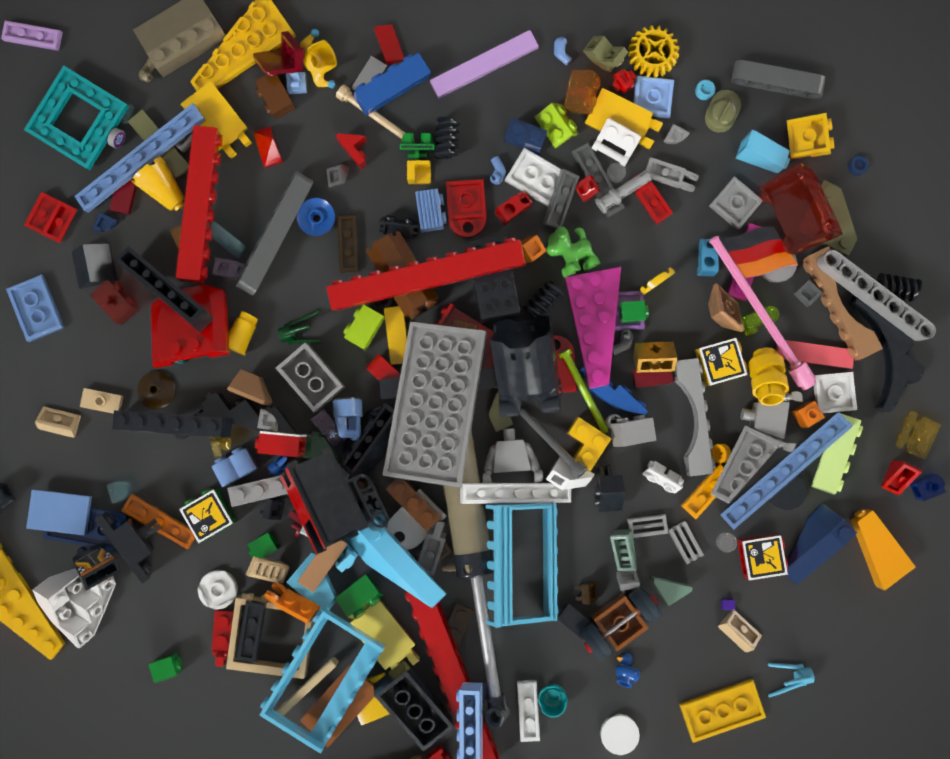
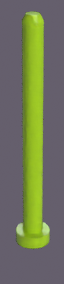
(584, 390)

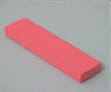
(819, 354)

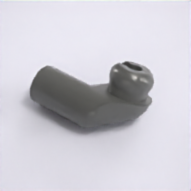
(624, 343)

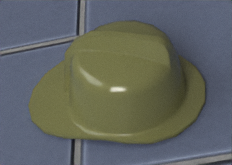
(723, 111)

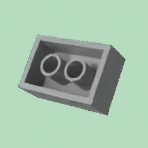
(310, 377)

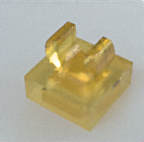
(220, 444)

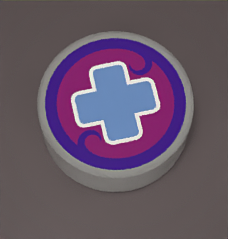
(116, 138)

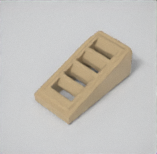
(269, 570)

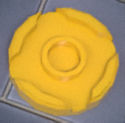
(657, 280)

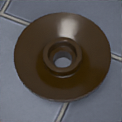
(165, 389)

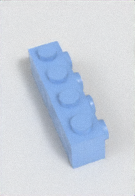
(470, 721)

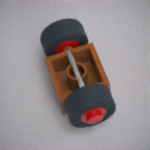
(620, 622)

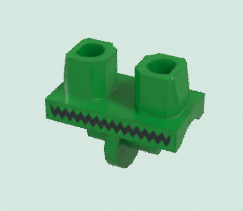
(426, 144)

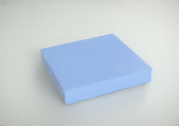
(654, 95)

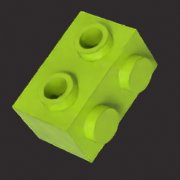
(363, 327)

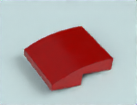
(50, 217)

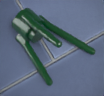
(288, 332)

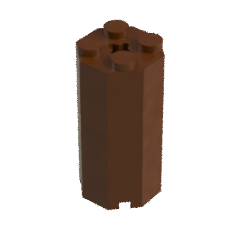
(392, 252)

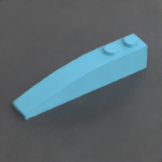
(391, 559)

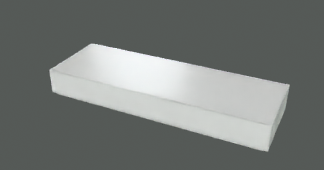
(528, 710)

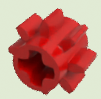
(624, 80)

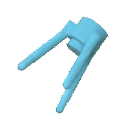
(801, 677)

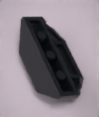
(373, 443)

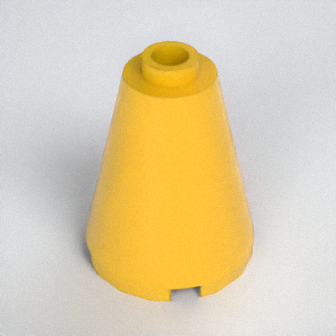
(160, 184)

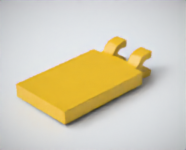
(624, 112)
(219, 115)

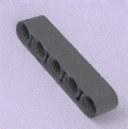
(778, 79)

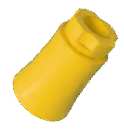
(241, 332)

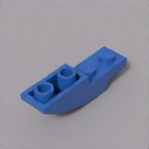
(619, 397)

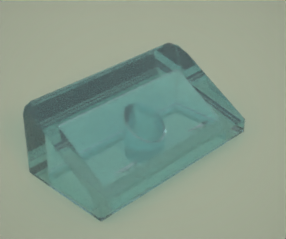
(227, 240)

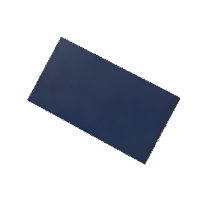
(94, 535)

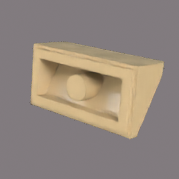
(58, 421)
(740, 631)

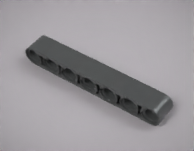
(274, 233)

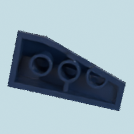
(820, 539)

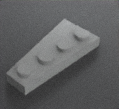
(745, 460)

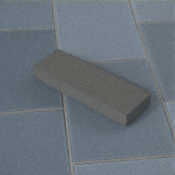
(560, 199)

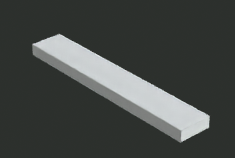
(513, 493)

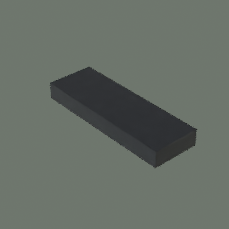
(251, 631)

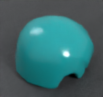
(553, 700)

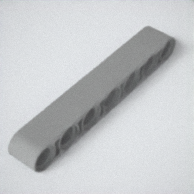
(885, 297)

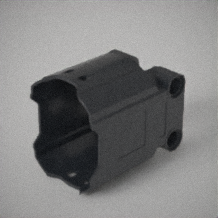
(526, 365)

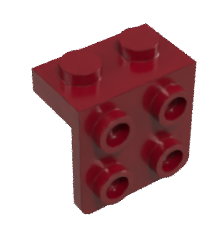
(281, 61)

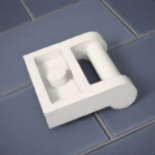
(621, 137)

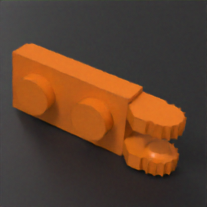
(292, 603)

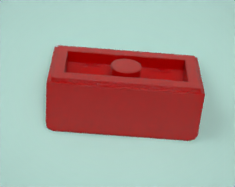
(389, 44)

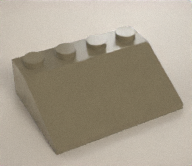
(179, 35)

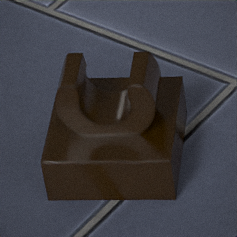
(589, 592)

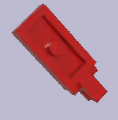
(653, 202)
(221, 635)

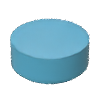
(705, 89)

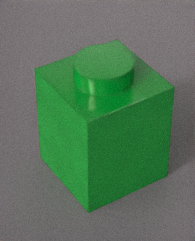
(633, 311)
(263, 545)
(165, 667)

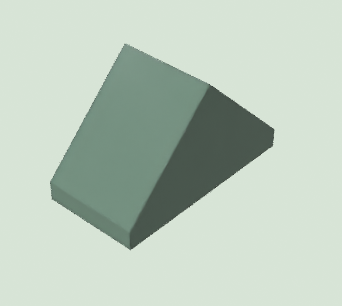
(670, 590)

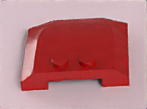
(177, 340)

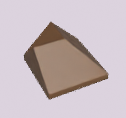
(725, 309)
(251, 387)

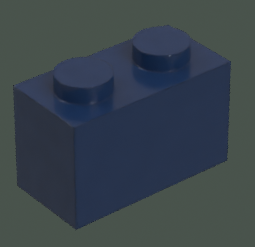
(525, 135)

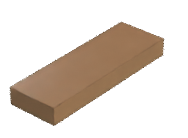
(321, 565)

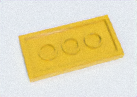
(722, 710)

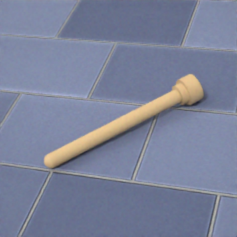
(345, 94)

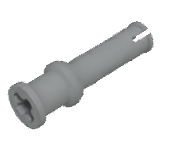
(616, 195)

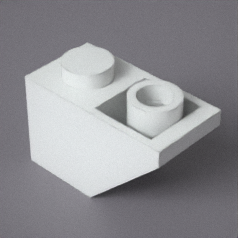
(561, 476)

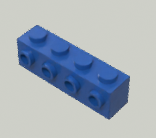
(391, 84)

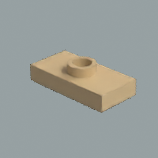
(101, 400)

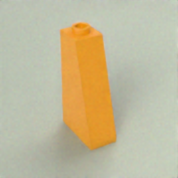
(881, 551)

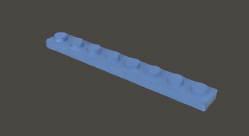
(143, 154)
(786, 470)

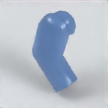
(559, 50)

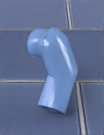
(499, 172)

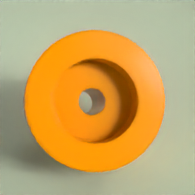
(721, 453)

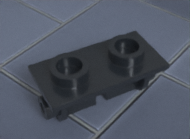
(406, 226)

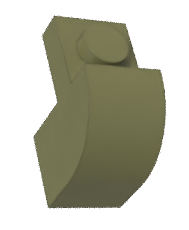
(604, 54)

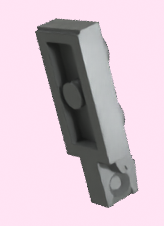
(432, 548)

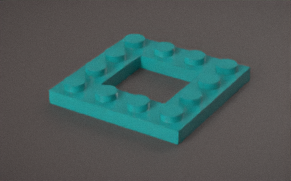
(54, 101)

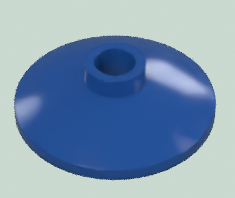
(312, 208)

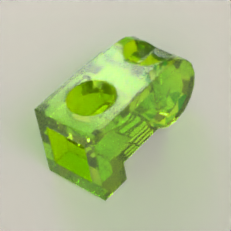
(752, 320)

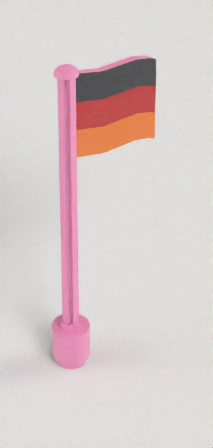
(753, 256)

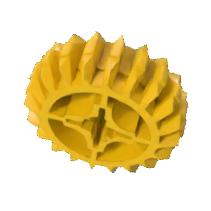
(661, 63)

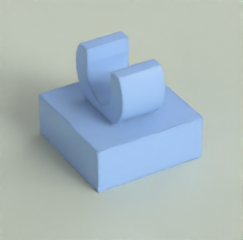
(296, 83)

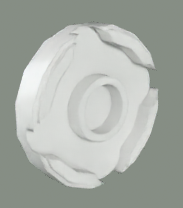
(217, 589)
(619, 734)

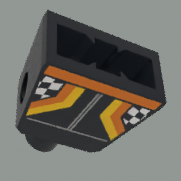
(95, 565)

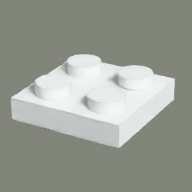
(835, 392)

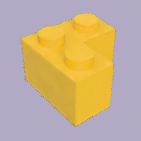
(592, 442)

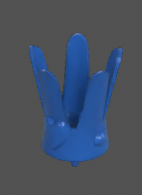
(275, 467)

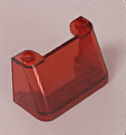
(801, 209)

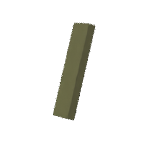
(145, 128)

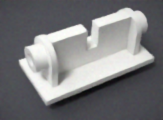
(655, 473)

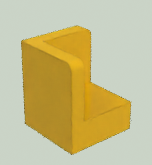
(419, 172)

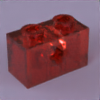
(105, 296)

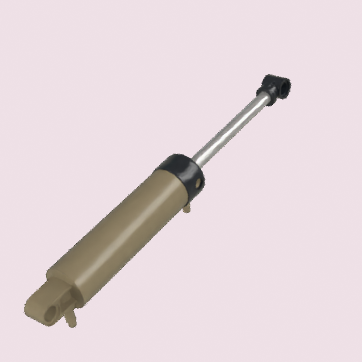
(471, 556)

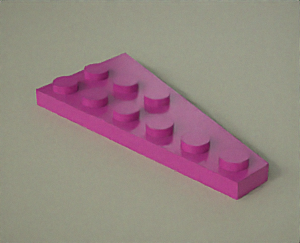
(594, 310)

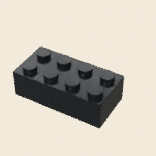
(413, 705)

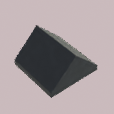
(93, 265)

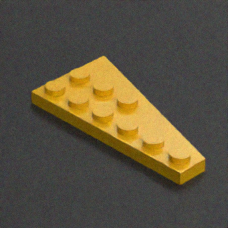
(253, 33)
(23, 613)

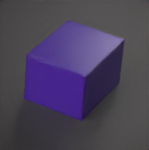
(728, 604)

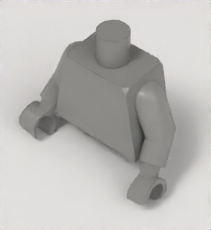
(772, 419)
(511, 456)

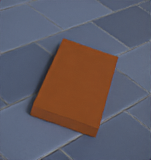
(361, 699)

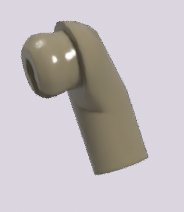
(145, 73)

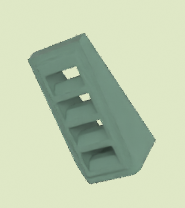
(626, 538)

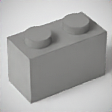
(633, 431)

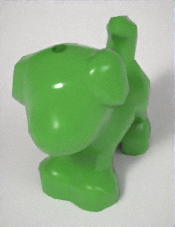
(560, 244)

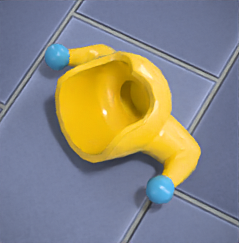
(318, 59)

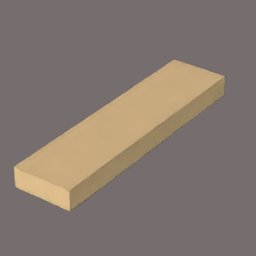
(307, 686)

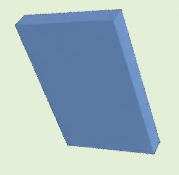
(35, 308)
(59, 512)

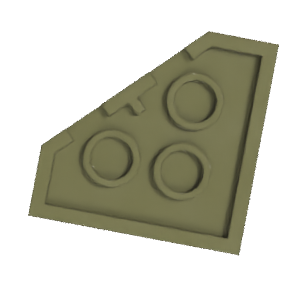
(845, 242)

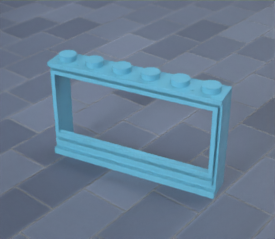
(502, 564)
(342, 697)

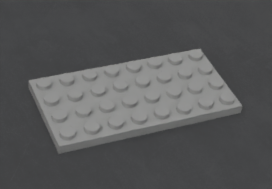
(435, 404)

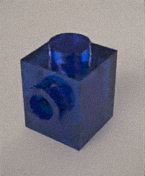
(928, 487)

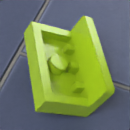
(557, 124)

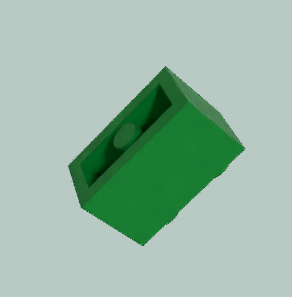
(359, 597)

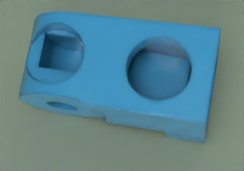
(707, 259)

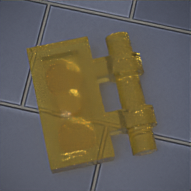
(922, 437)

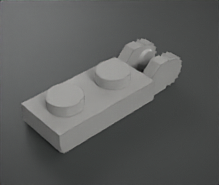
(670, 174)

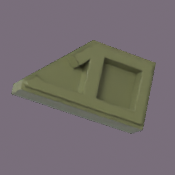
(498, 422)

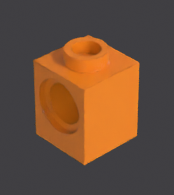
(532, 248)
(807, 414)

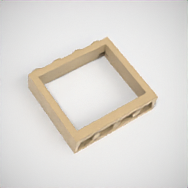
(260, 666)

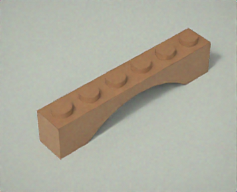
(859, 339)

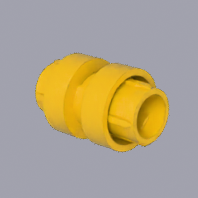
(768, 376)

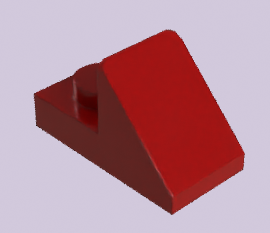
(351, 144)

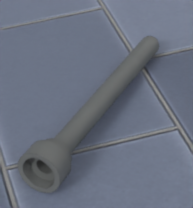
(578, 469)

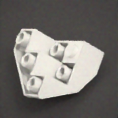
(72, 607)

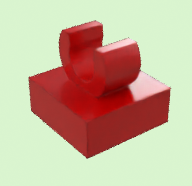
(587, 188)

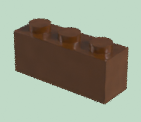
(413, 503)

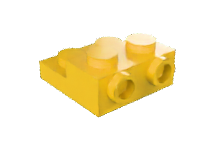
(810, 136)

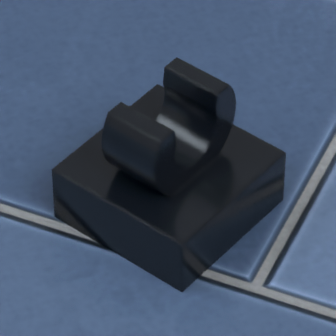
(273, 509)

